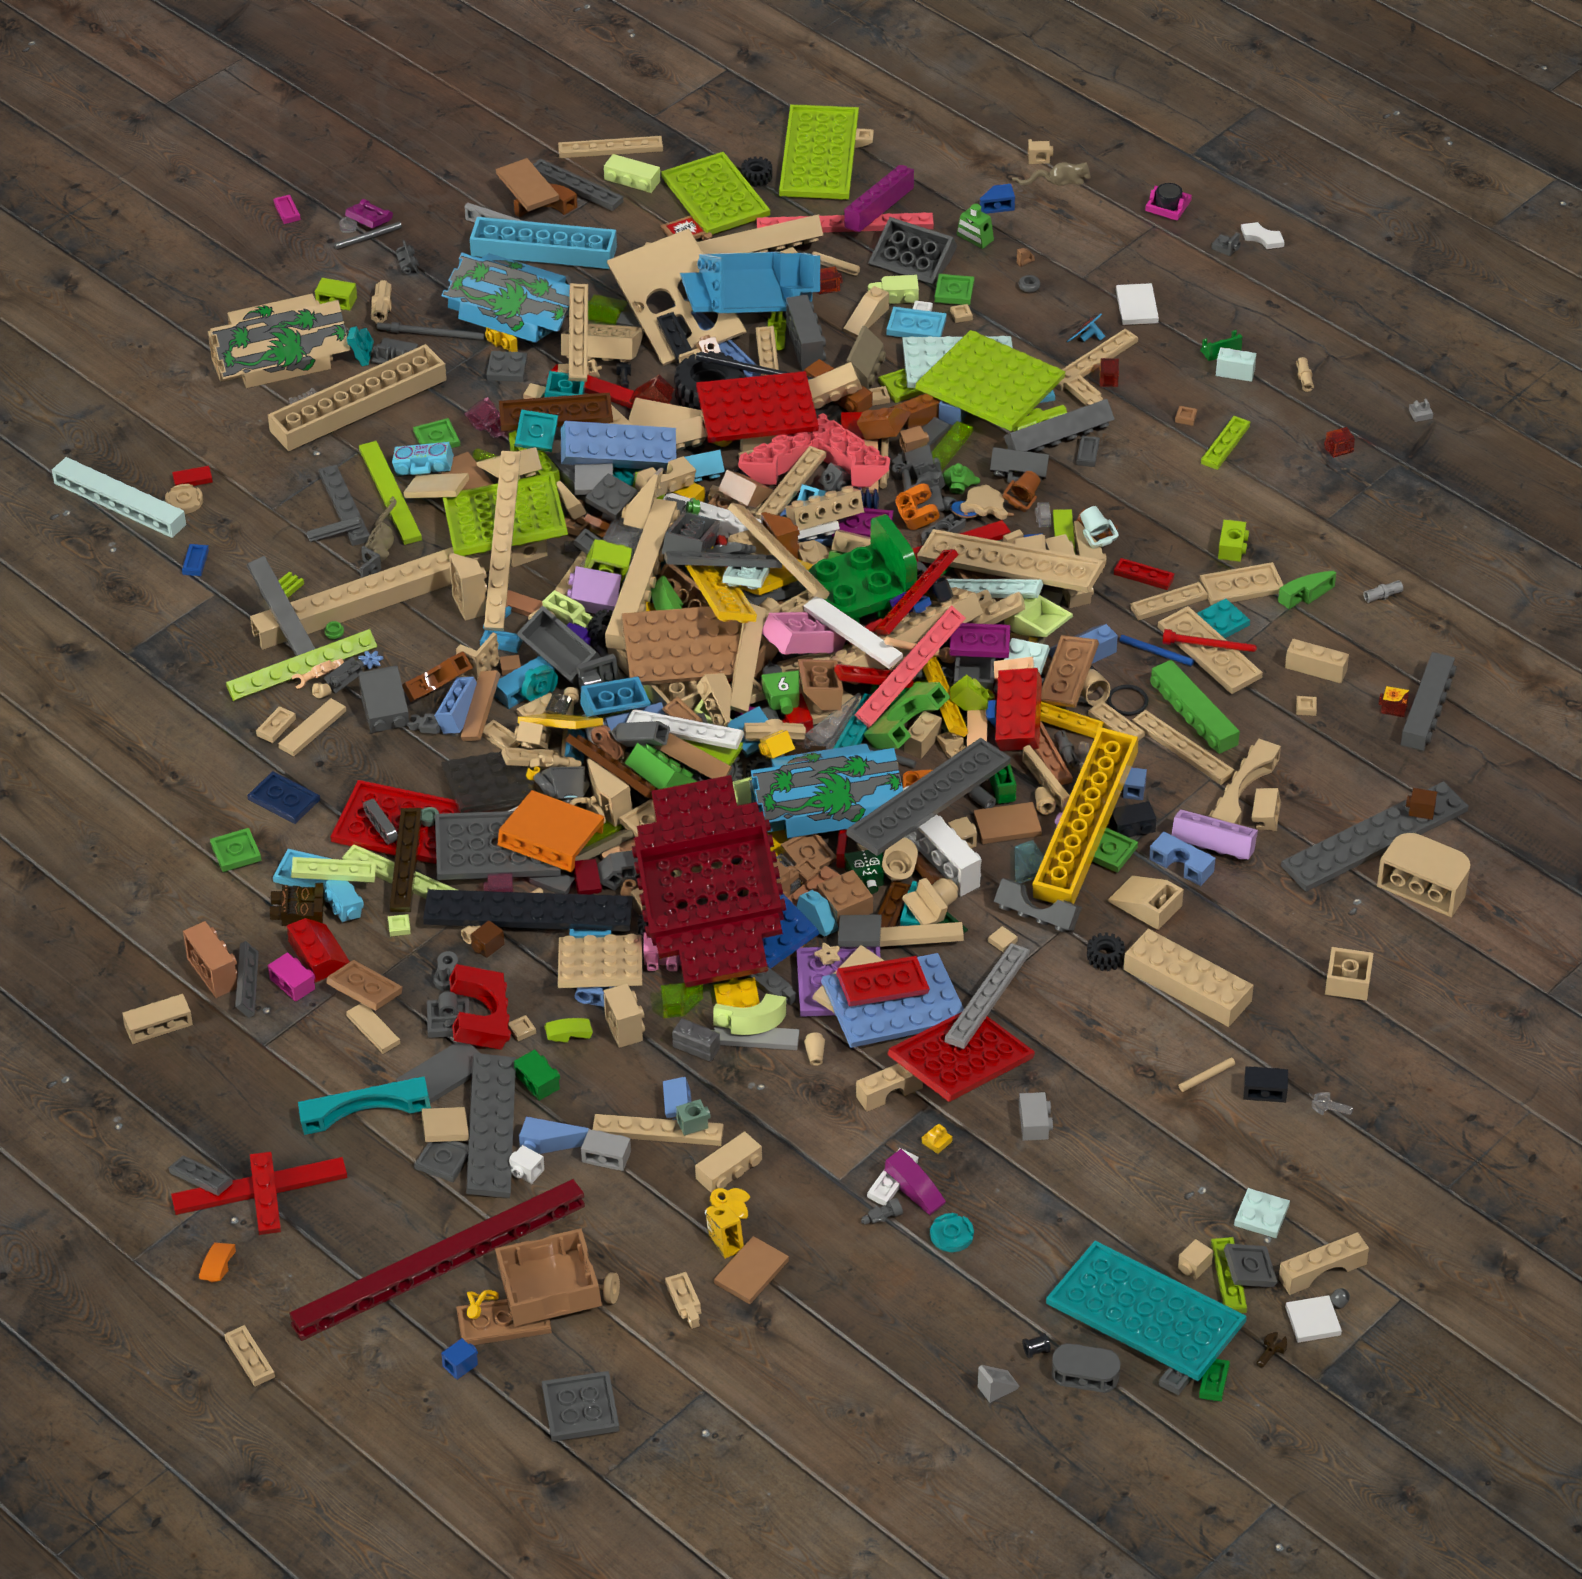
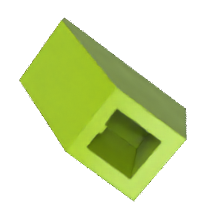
(970, 694)

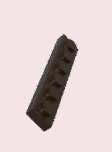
(406, 860)

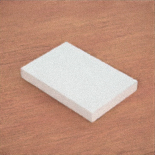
(1137, 304)

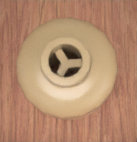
(946, 890)

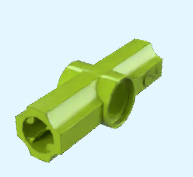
(1038, 415)

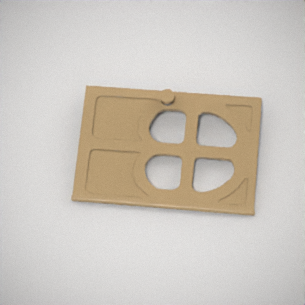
(659, 269)

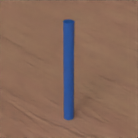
(1156, 650)

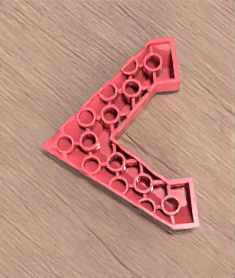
(841, 448)

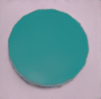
(952, 1232)

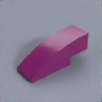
(914, 1182)

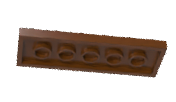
(577, 408)
(612, 765)

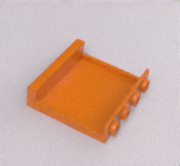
(549, 830)

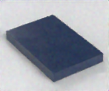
(283, 797)

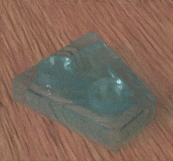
(1027, 861)

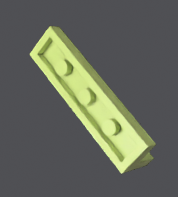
(333, 869)

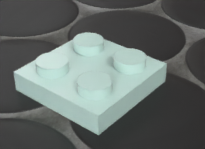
(1262, 1213)

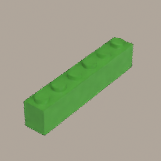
(1195, 706)

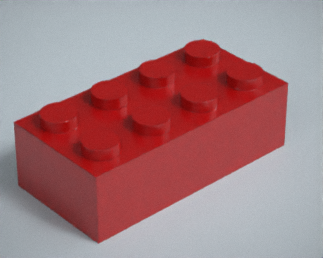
(1018, 709)

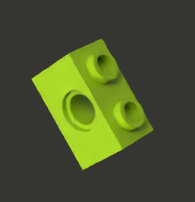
(1232, 540)

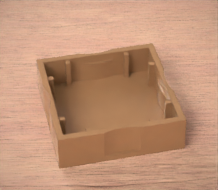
(548, 1277)

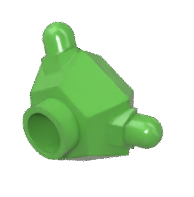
(959, 478)

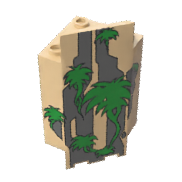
(278, 340)

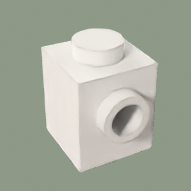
(526, 1164)

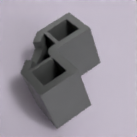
(617, 868)

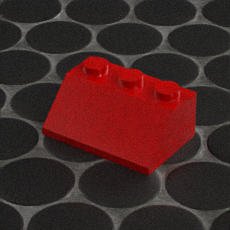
(316, 948)

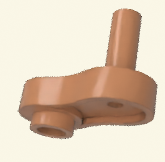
(608, 742)

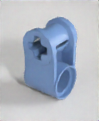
(591, 995)

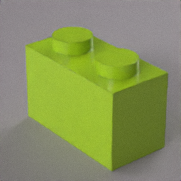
(332, 290)

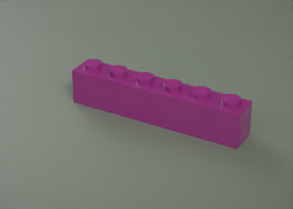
(879, 198)

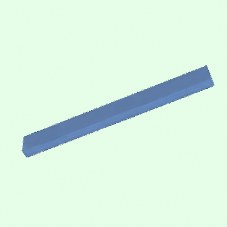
(727, 347)

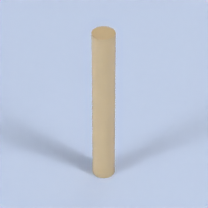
(1207, 1074)

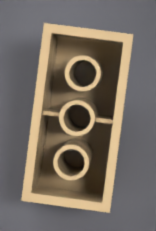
(1425, 872)

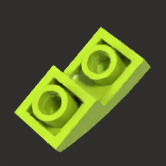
(562, 1029)

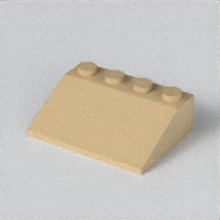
(609, 342)

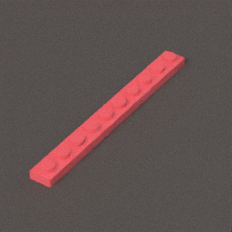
(836, 222)

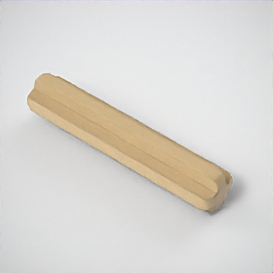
(840, 264)

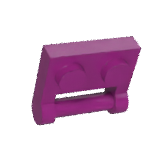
(368, 214)

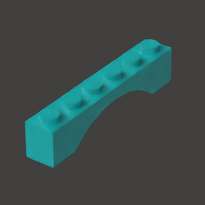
(322, 1112)

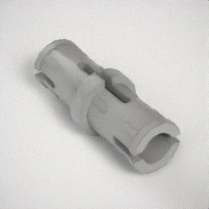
(1383, 591)

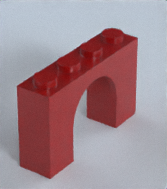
(490, 989)

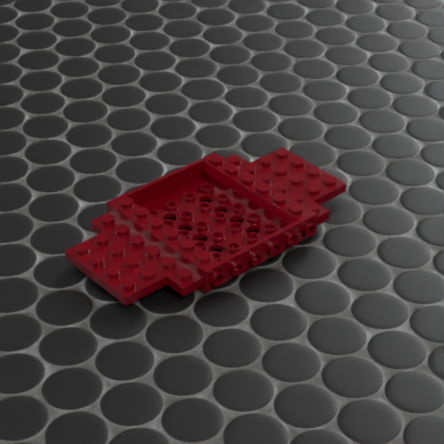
(696, 828)

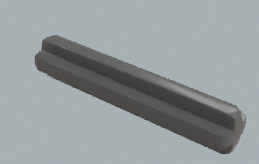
(335, 528)

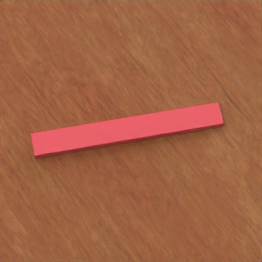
(910, 666)

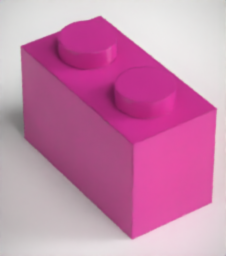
(291, 976)

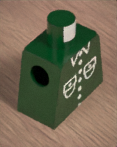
(867, 867)

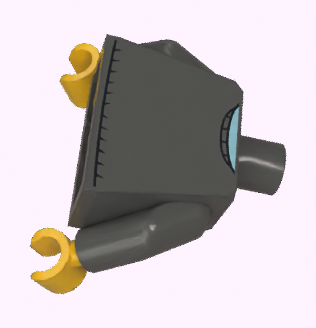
(561, 782)

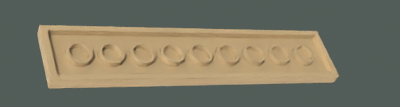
(1014, 560)

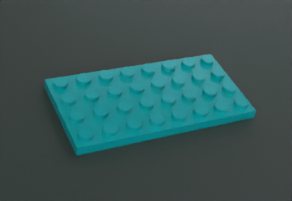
(1146, 1310)

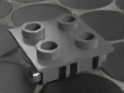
(391, 349)

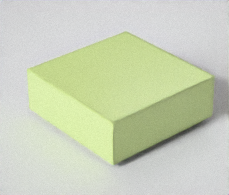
(399, 925)

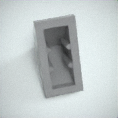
(995, 1382)

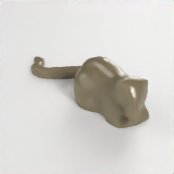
(1060, 174)
(382, 537)

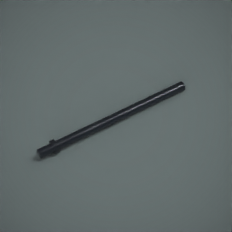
(738, 365)

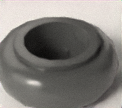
(1029, 283)

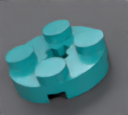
(539, 682)

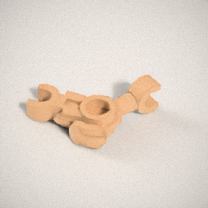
(317, 671)

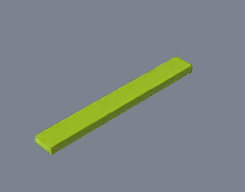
(388, 488)

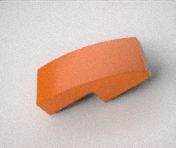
(216, 1262)

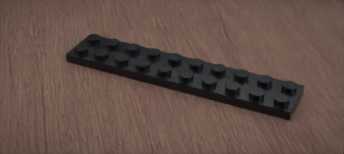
(528, 910)

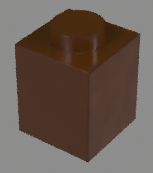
(1422, 803)
(487, 939)

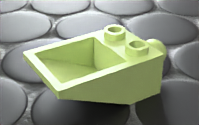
(1039, 618)

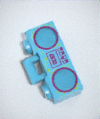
(422, 458)

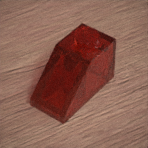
(655, 390)

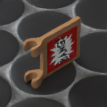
(683, 224)

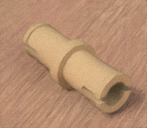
(1305, 374)

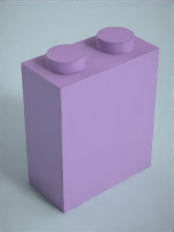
(594, 589)

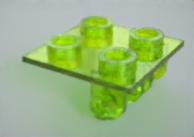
(605, 309)

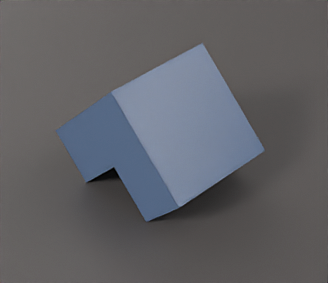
(950, 413)

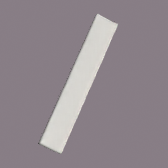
(853, 631)
(693, 730)

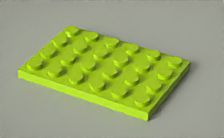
(715, 193)

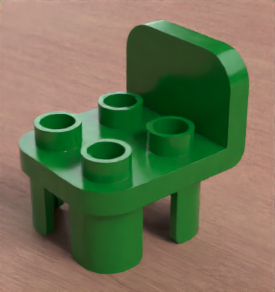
(871, 574)

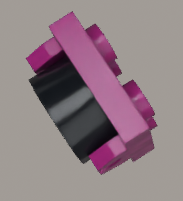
(1168, 201)

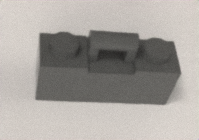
(1009, 461)

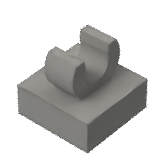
(1421, 411)

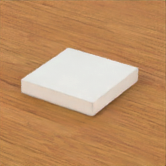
(1313, 1319)

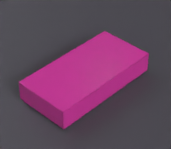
(286, 209)

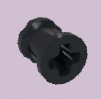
(1036, 1345)

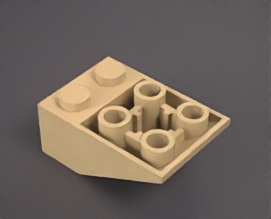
(610, 792)
(1149, 899)

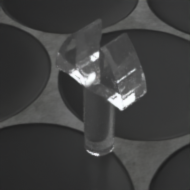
(1328, 1104)

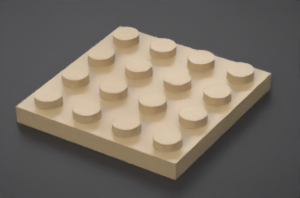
(600, 961)

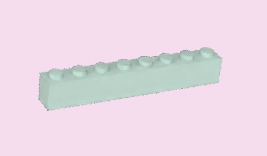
(119, 497)

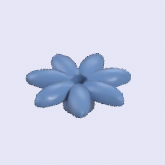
(371, 659)

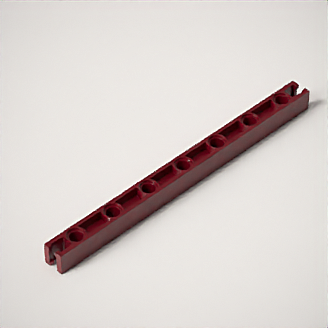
(436, 1260)

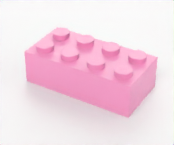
(800, 634)

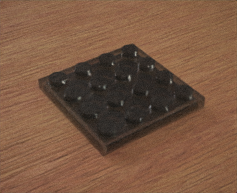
(486, 782)

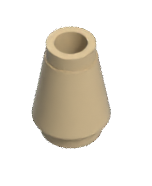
(1044, 801)
(815, 1048)

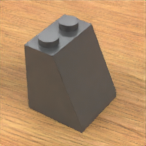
(383, 699)

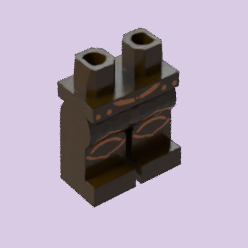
(297, 904)

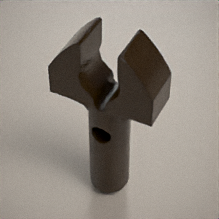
(1271, 1348)

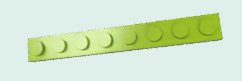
(301, 664)

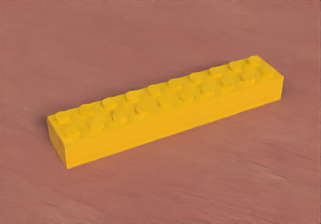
(1085, 816)

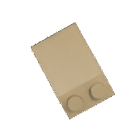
(528, 463)
(637, 511)

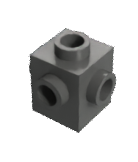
(834, 478)

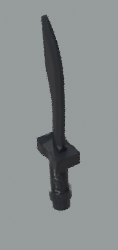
(623, 370)

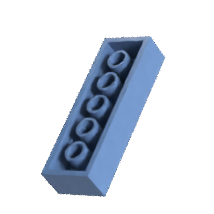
(617, 444)

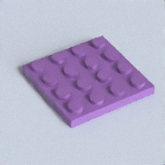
(810, 974)

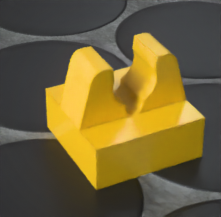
(937, 1138)

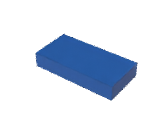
(195, 560)

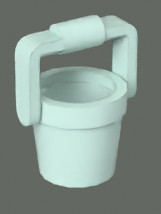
(1096, 524)

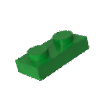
(1215, 1380)

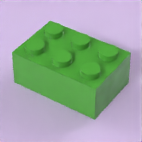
(657, 767)

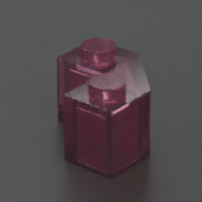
(485, 416)

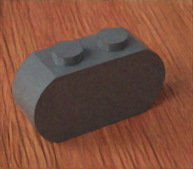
(1085, 1367)

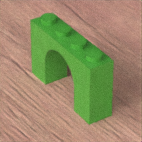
(890, 729)

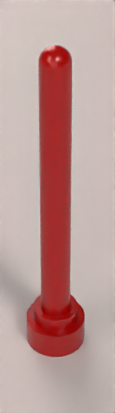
(1171, 637)

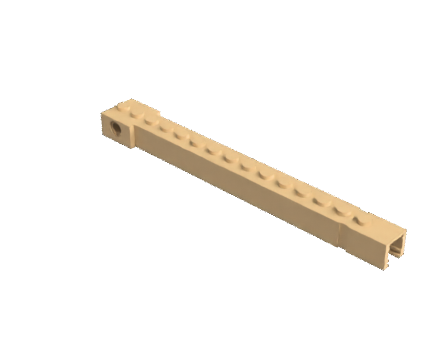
(379, 591)

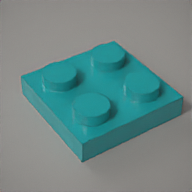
(536, 430)
(1224, 618)

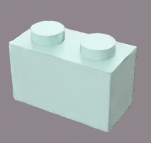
(1236, 364)

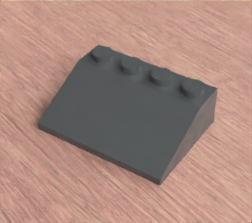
(913, 251)

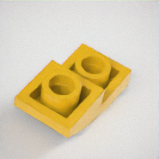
(499, 338)

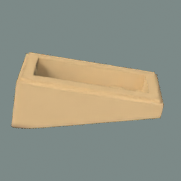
(572, 504)

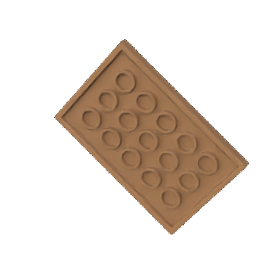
(679, 645)

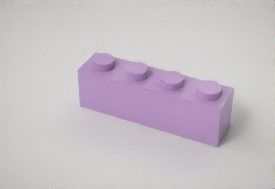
(1214, 834)

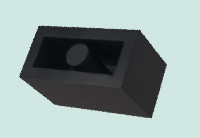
(1133, 819)
(1265, 1084)

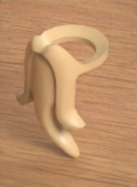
(591, 804)

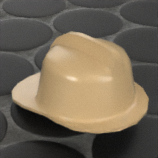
(900, 860)

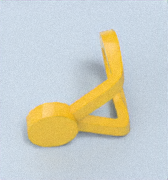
(474, 1310)

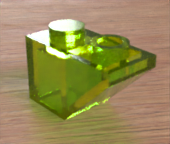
(679, 1000)

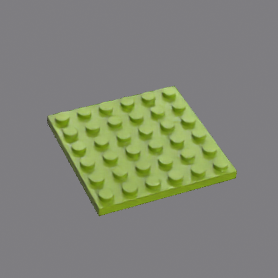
(990, 380)
(536, 515)

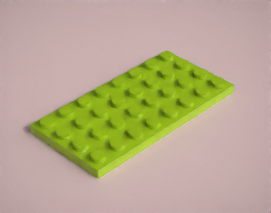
(819, 152)

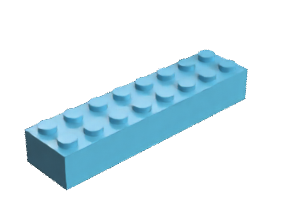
(543, 242)

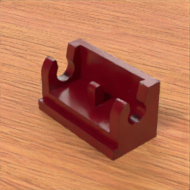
(587, 877)

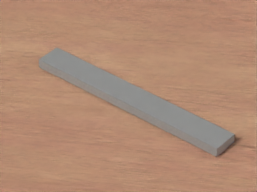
(987, 996)

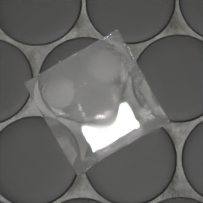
(623, 535)

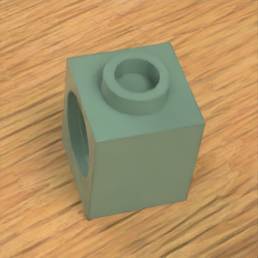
(692, 1117)

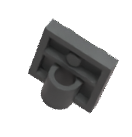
(598, 671)
(443, 1012)

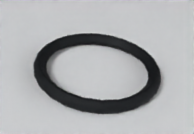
(1131, 687)

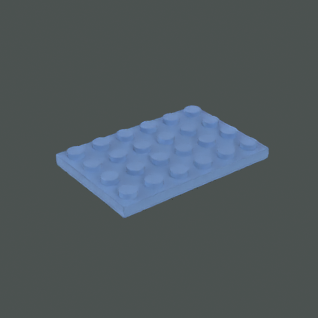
(896, 1017)

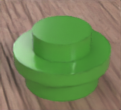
(693, 506)
(334, 630)

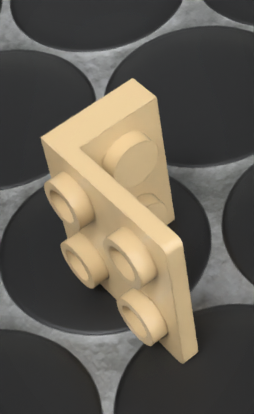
(483, 659)

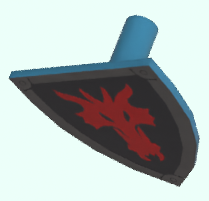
(1093, 329)

